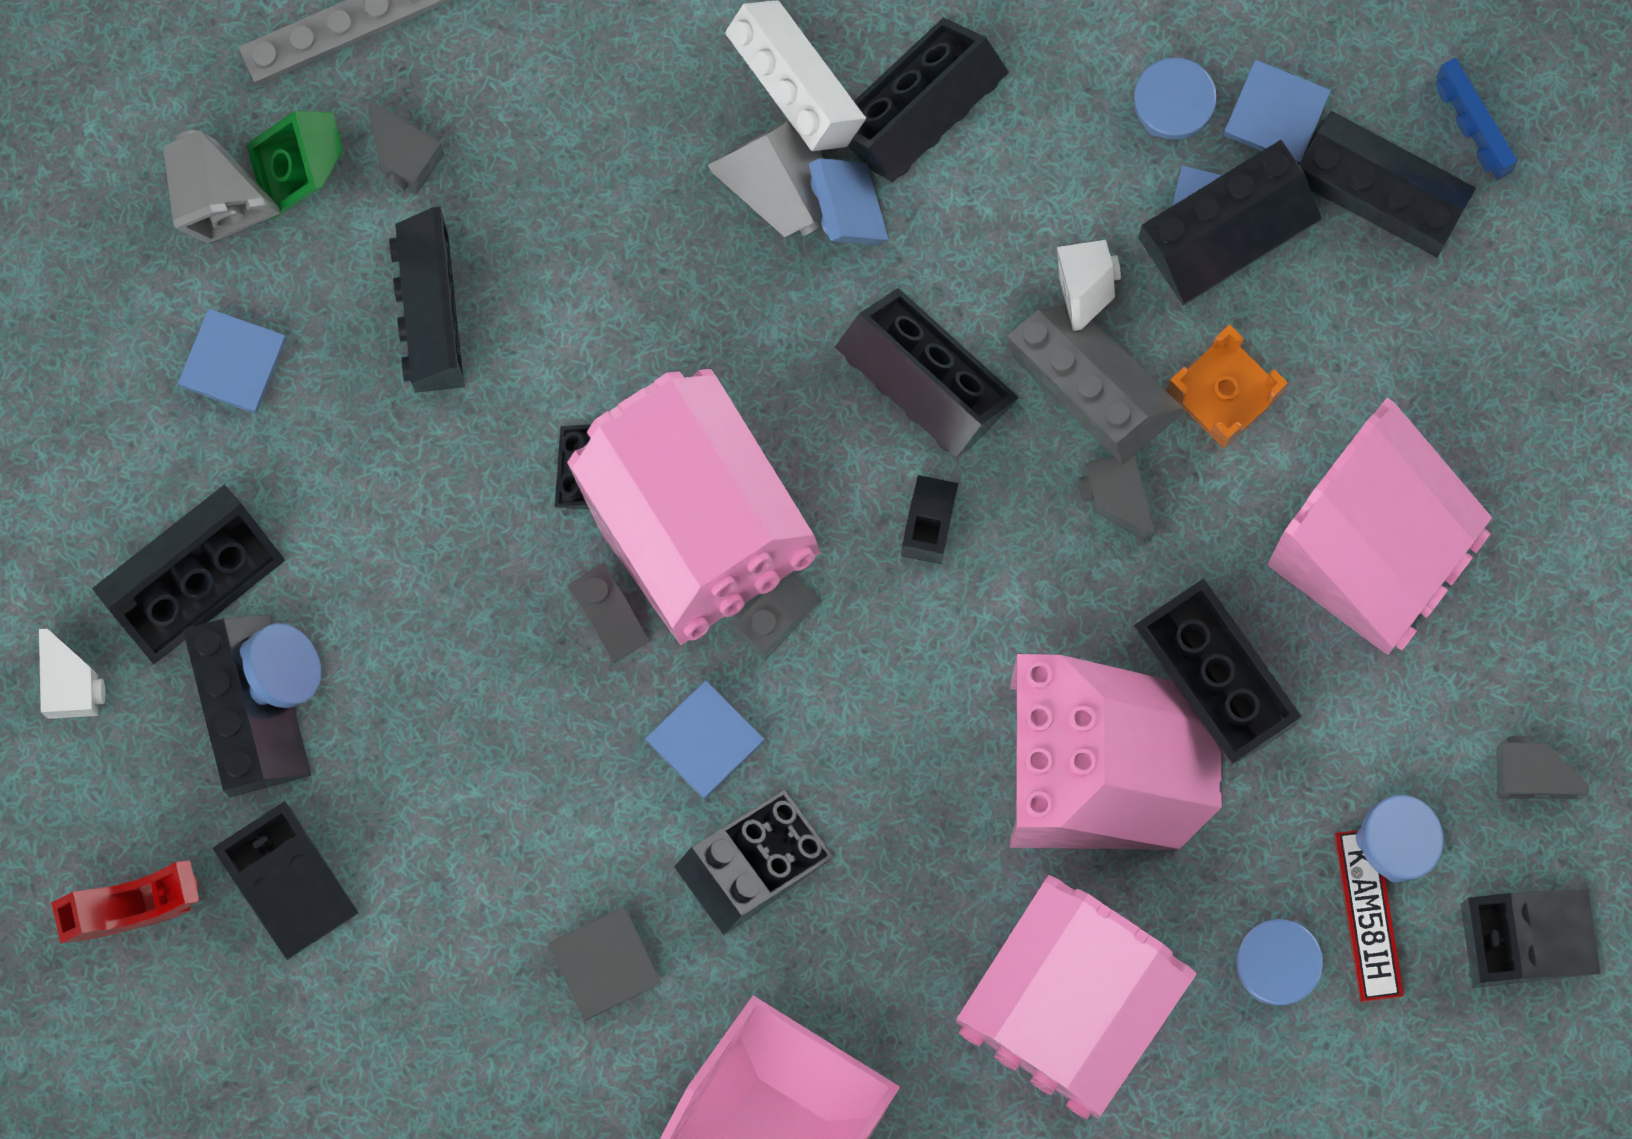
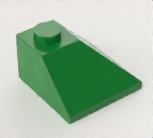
(295, 156)

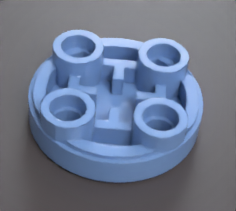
(1174, 98)
(281, 666)
(1401, 838)
(1279, 962)

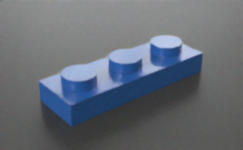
(1475, 119)

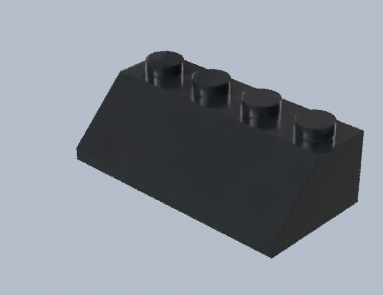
(924, 97)
(1385, 184)
(1231, 222)
(428, 302)
(925, 372)
(188, 573)
(1218, 672)
(250, 741)

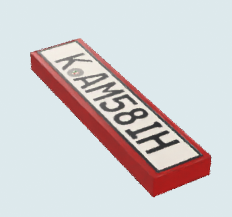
(1368, 923)

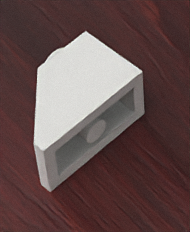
(1087, 279)
(66, 681)

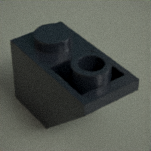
(929, 519)

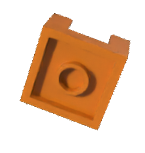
(1226, 388)

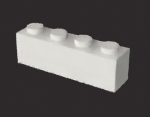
(795, 75)

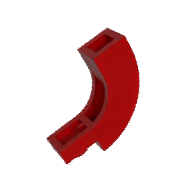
(127, 905)

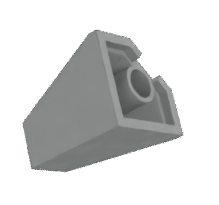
(774, 179)
(211, 190)

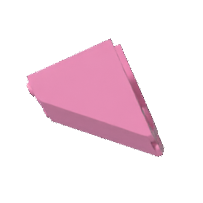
(690, 502)
(1383, 532)
(1108, 758)
(1074, 997)
(779, 1084)

